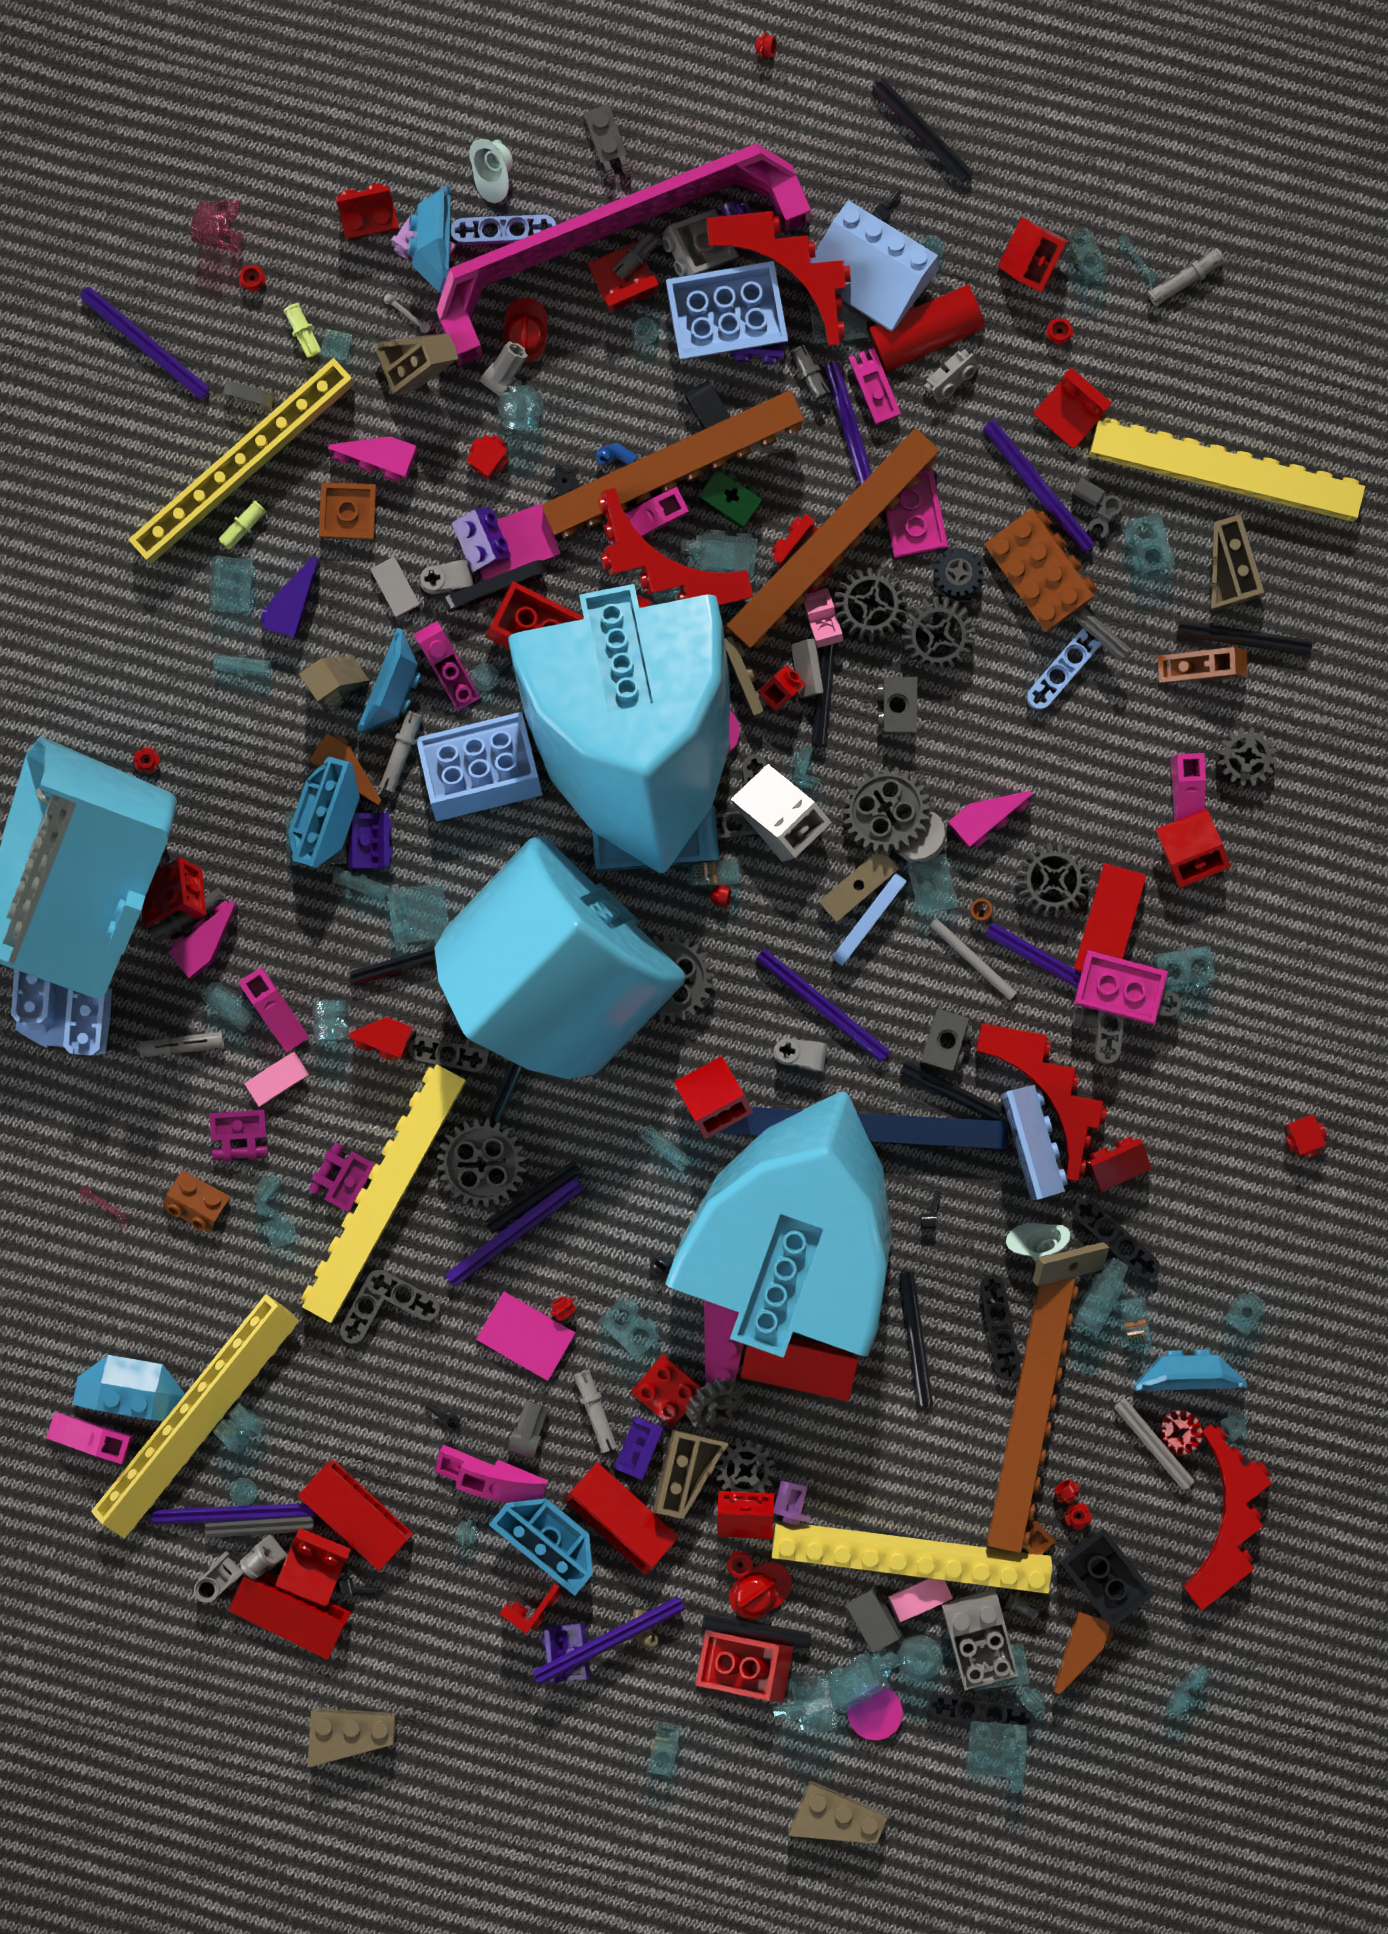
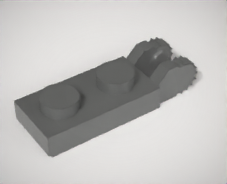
(607, 140)

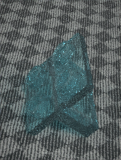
(810, 1704)

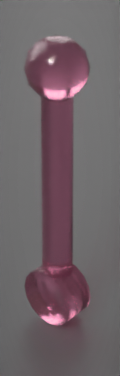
(85, 1191)

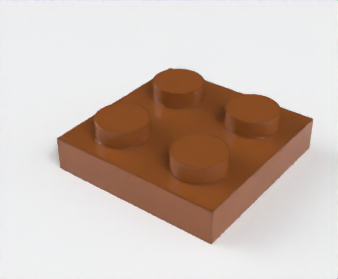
(347, 511)

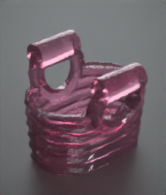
(213, 220)

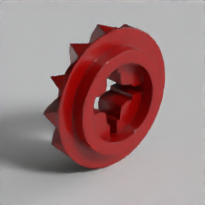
(1192, 1437)

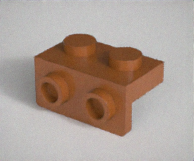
(195, 1202)

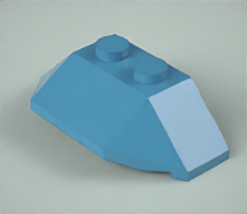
(431, 237)
(392, 686)
(324, 813)
(1189, 1372)
(128, 1388)
(548, 1540)

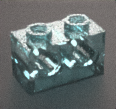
(1157, 544)
(1182, 961)
(624, 1333)

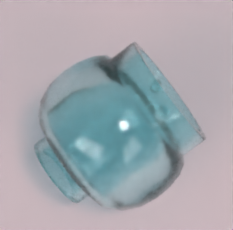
(521, 407)
(920, 1658)

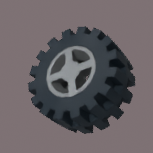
(961, 564)

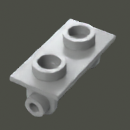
(961, 367)

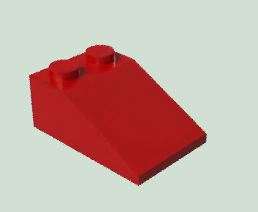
(525, 611)
(744, 1666)

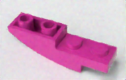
(494, 1482)

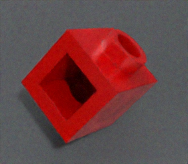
(488, 456)
(781, 688)
(1306, 1136)

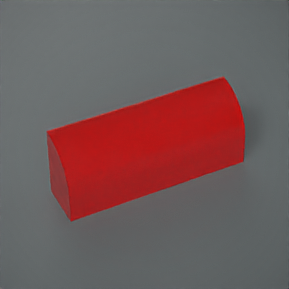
(928, 328)
(1111, 913)
(805, 1368)
(355, 1514)
(620, 1518)
(288, 1615)

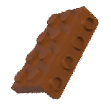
(1041, 569)

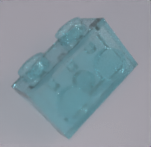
(231, 585)

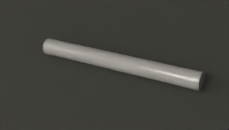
(973, 959)

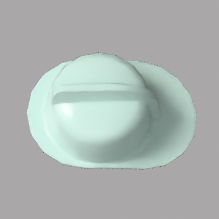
(490, 168)
(1038, 1240)

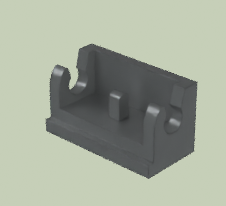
(874, 1619)

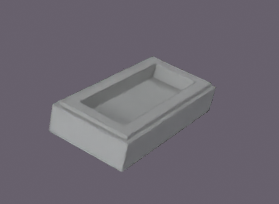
(395, 587)
(807, 667)

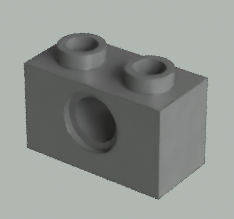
(901, 689)
(934, 1053)

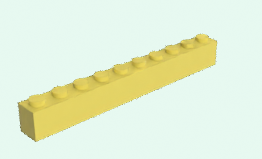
(241, 461)
(1227, 470)
(384, 1193)
(195, 1416)
(912, 1557)

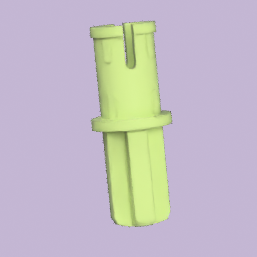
(302, 330)
(242, 525)

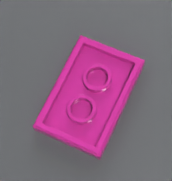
(917, 520)
(528, 540)
(1120, 987)
(525, 1336)

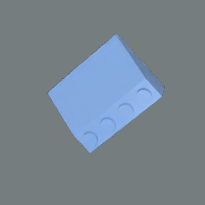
(884, 265)
(726, 310)
(478, 766)
(1033, 1142)

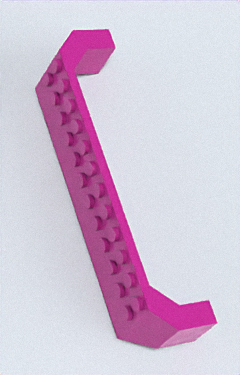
(748, 168)

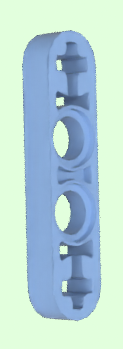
(503, 224)
(1063, 664)
(869, 919)

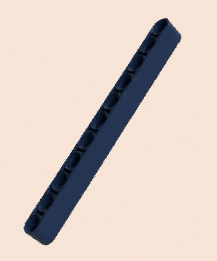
(897, 1129)

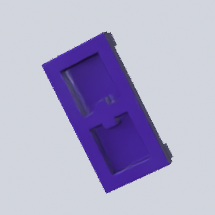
(638, 1447)

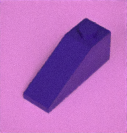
(289, 605)

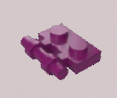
(235, 1126)
(348, 1182)

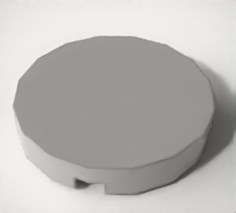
(930, 843)

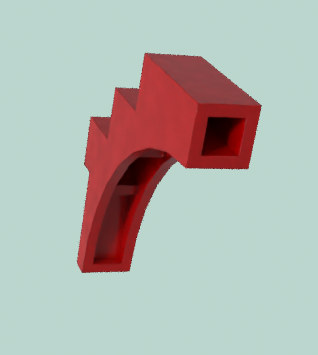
(821, 279)
(659, 572)
(1075, 1114)
(1240, 1484)

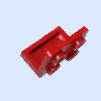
(800, 531)

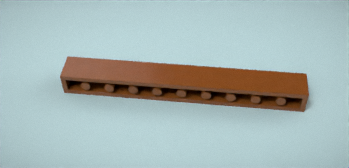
(677, 462)
(832, 539)
(1030, 1416)

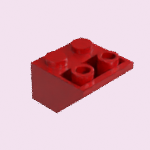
(1033, 254)
(1193, 848)
(385, 1035)
(1119, 1164)

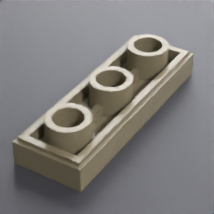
(744, 677)
(846, 897)
(1070, 1264)

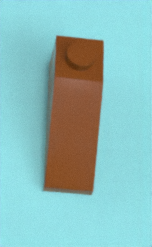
(1203, 665)
(337, 748)
(1084, 1643)

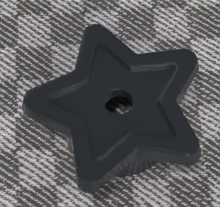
(560, 473)

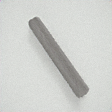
(1154, 1444)

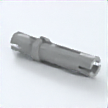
(1196, 270)
(401, 750)
(149, 1049)
(595, 1410)

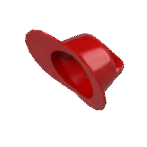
(526, 325)
(760, 1591)

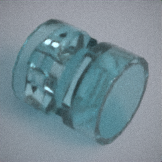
(330, 1020)
(239, 1428)

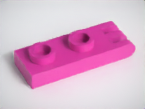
(875, 387)

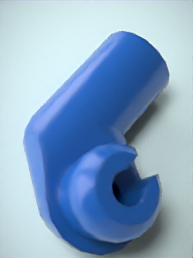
(614, 453)

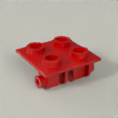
(666, 1390)

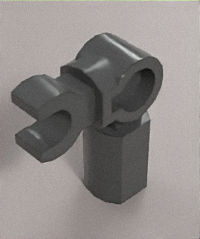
(1110, 505)

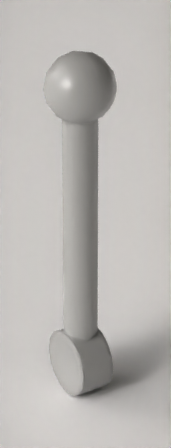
(424, 326)

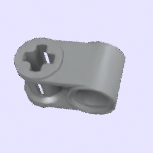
(452, 576)
(806, 1054)
(262, 1557)
(218, 1577)

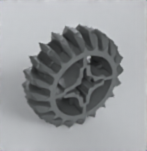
(858, 600)
(959, 645)
(1044, 870)

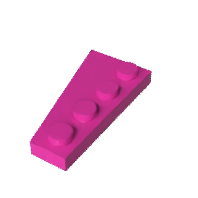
(721, 1352)

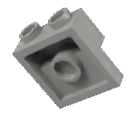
(691, 249)

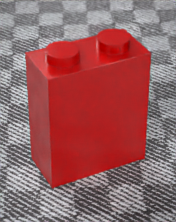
(713, 1097)

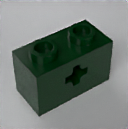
(715, 498)

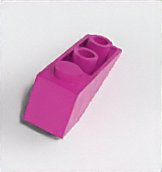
(380, 454)
(657, 512)
(447, 665)
(1188, 784)
(980, 817)
(201, 947)
(273, 1009)
(90, 1438)

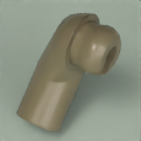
(647, 1638)

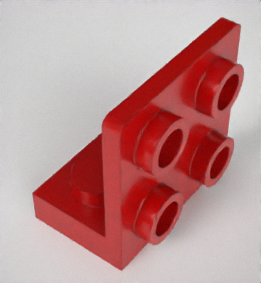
(367, 212)
(618, 292)
(1072, 408)
(172, 889)
(745, 1515)
(312, 1567)
(517, 1613)

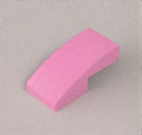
(822, 618)
(276, 1079)
(919, 1598)

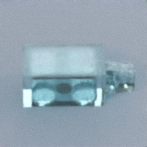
(723, 552)
(1100, 1297)
(860, 1680)

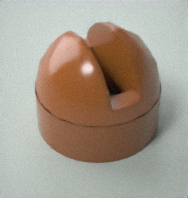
(976, 909)

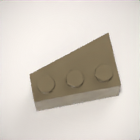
(415, 360)
(1234, 567)
(333, 680)
(685, 1470)
(348, 1733)
(835, 1817)

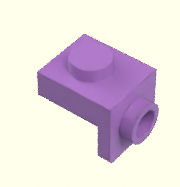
(790, 1502)

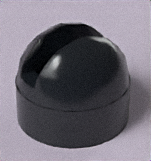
(656, 1270)

